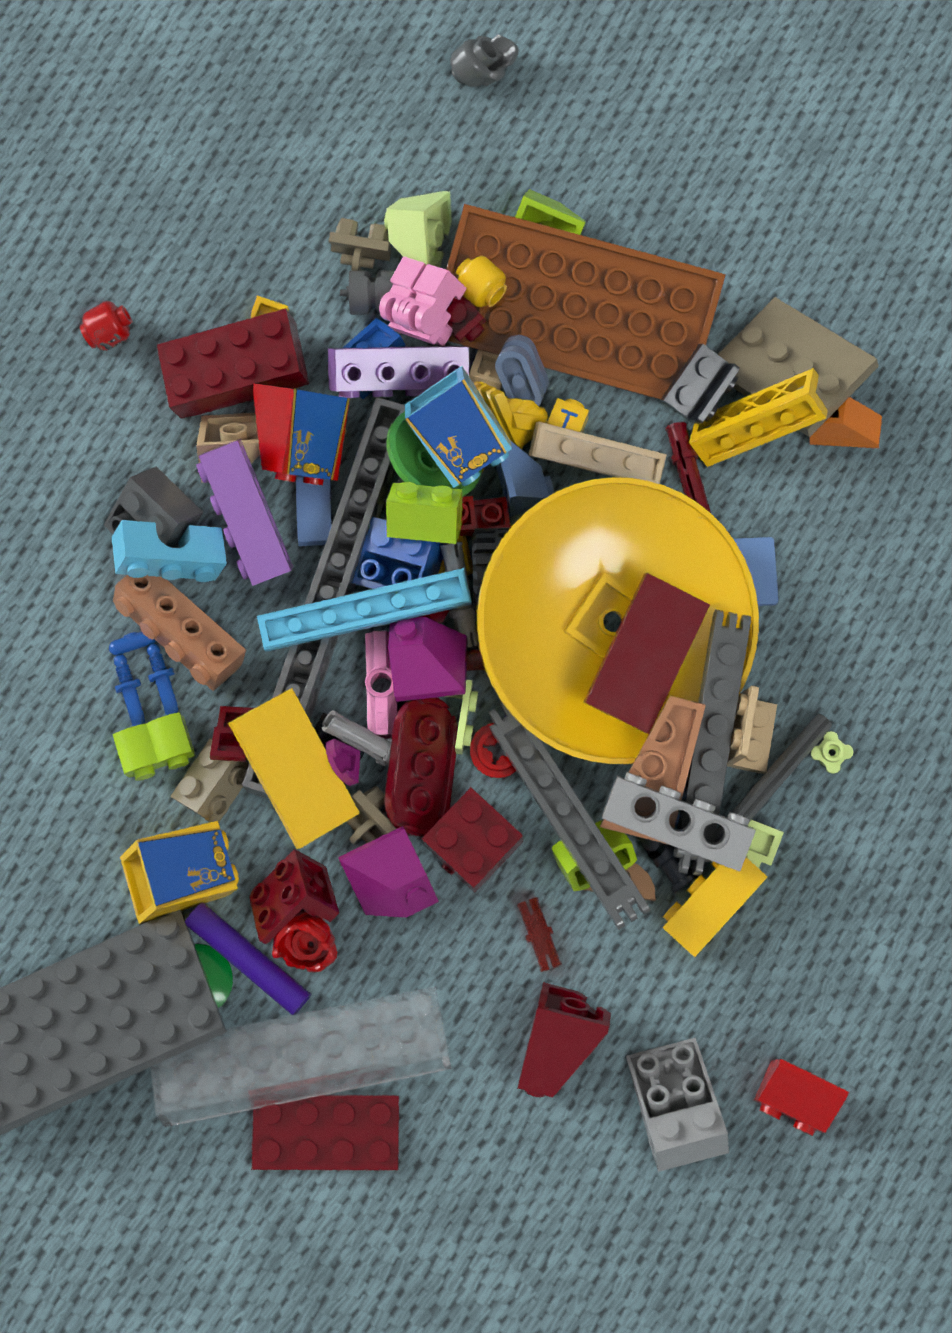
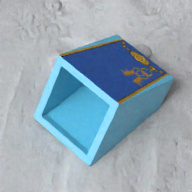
(457, 428)

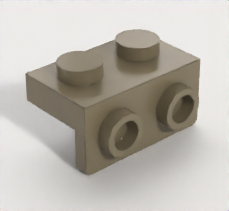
(210, 785)

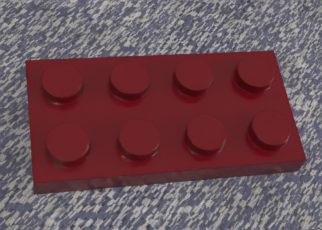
(328, 1134)

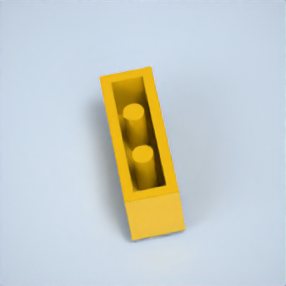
(711, 904)

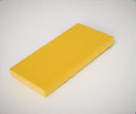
(293, 768)

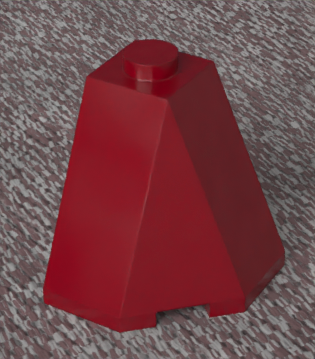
(560, 1039)

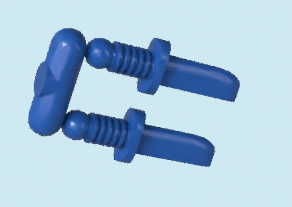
(128, 686)

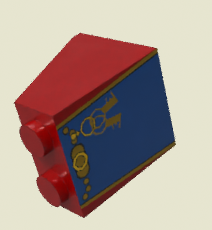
(300, 433)

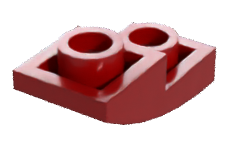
(483, 514)

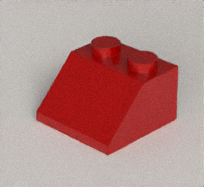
(799, 1096)

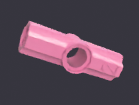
(380, 706)

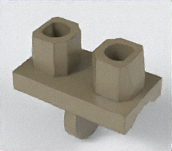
(347, 242)
(370, 822)

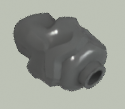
(483, 60)

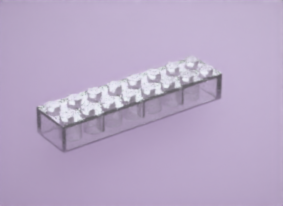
(303, 1057)

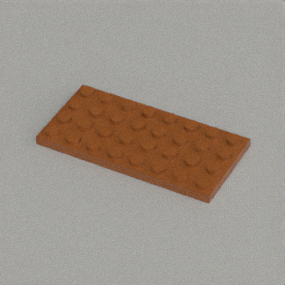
(589, 302)

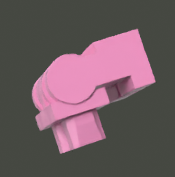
(420, 301)

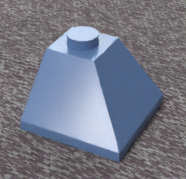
(522, 481)

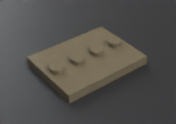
(787, 343)

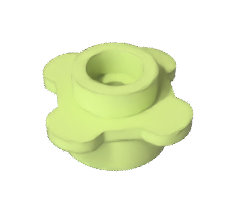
(822, 754)

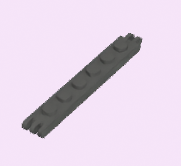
(720, 695)
(568, 818)

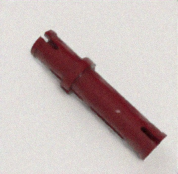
(685, 459)

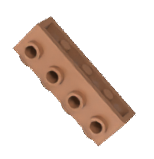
(180, 628)

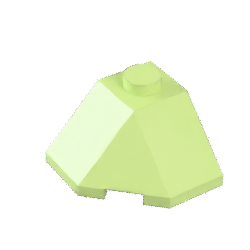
(419, 225)

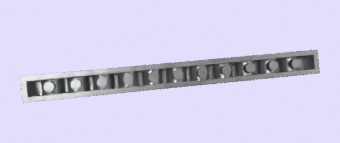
(361, 500)

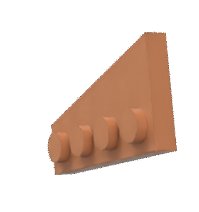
(666, 756)

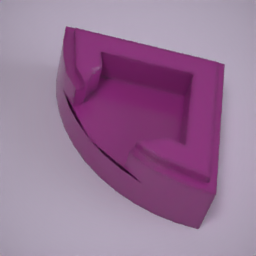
(344, 761)

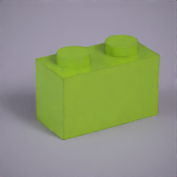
(424, 512)

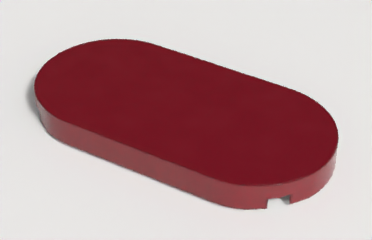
(421, 765)

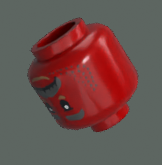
(106, 325)

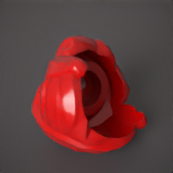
(294, 946)

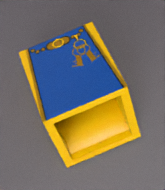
(178, 870)

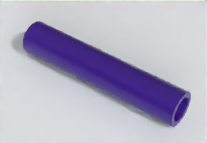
(247, 959)

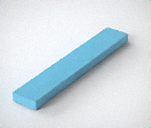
(364, 610)

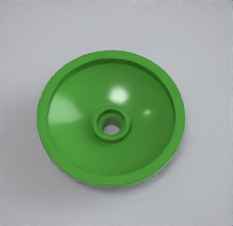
(413, 461)

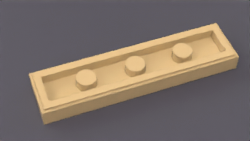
(595, 453)

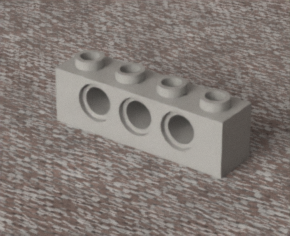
(728, 851)

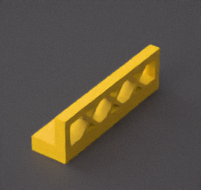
(759, 419)

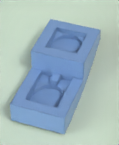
(313, 512)

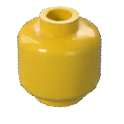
(483, 281)

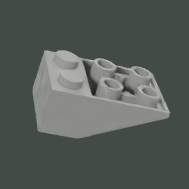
(678, 1104)

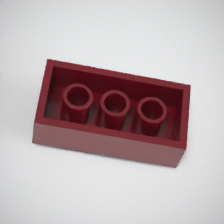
(225, 362)

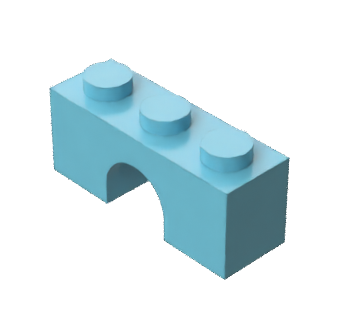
(142, 553)

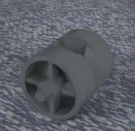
(366, 291)

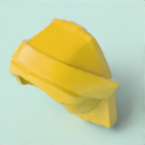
(513, 414)

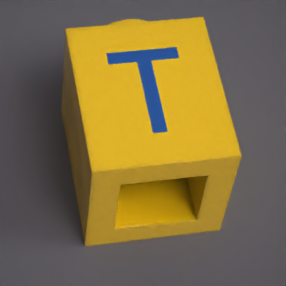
(569, 415)

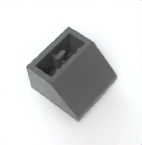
(155, 499)

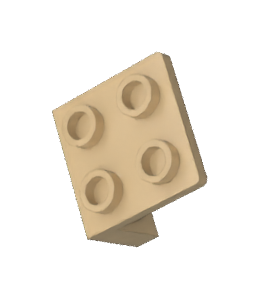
(752, 732)

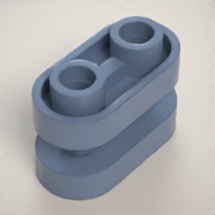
(521, 370)

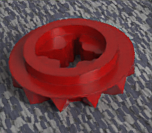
(483, 758)

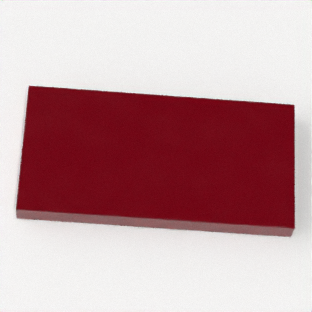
(646, 653)

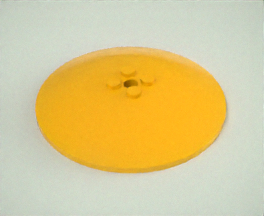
(573, 565)

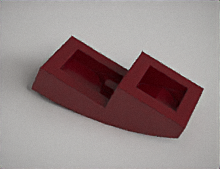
(224, 743)

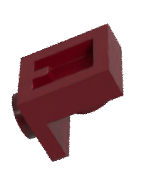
(465, 320)

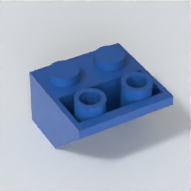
(394, 560)

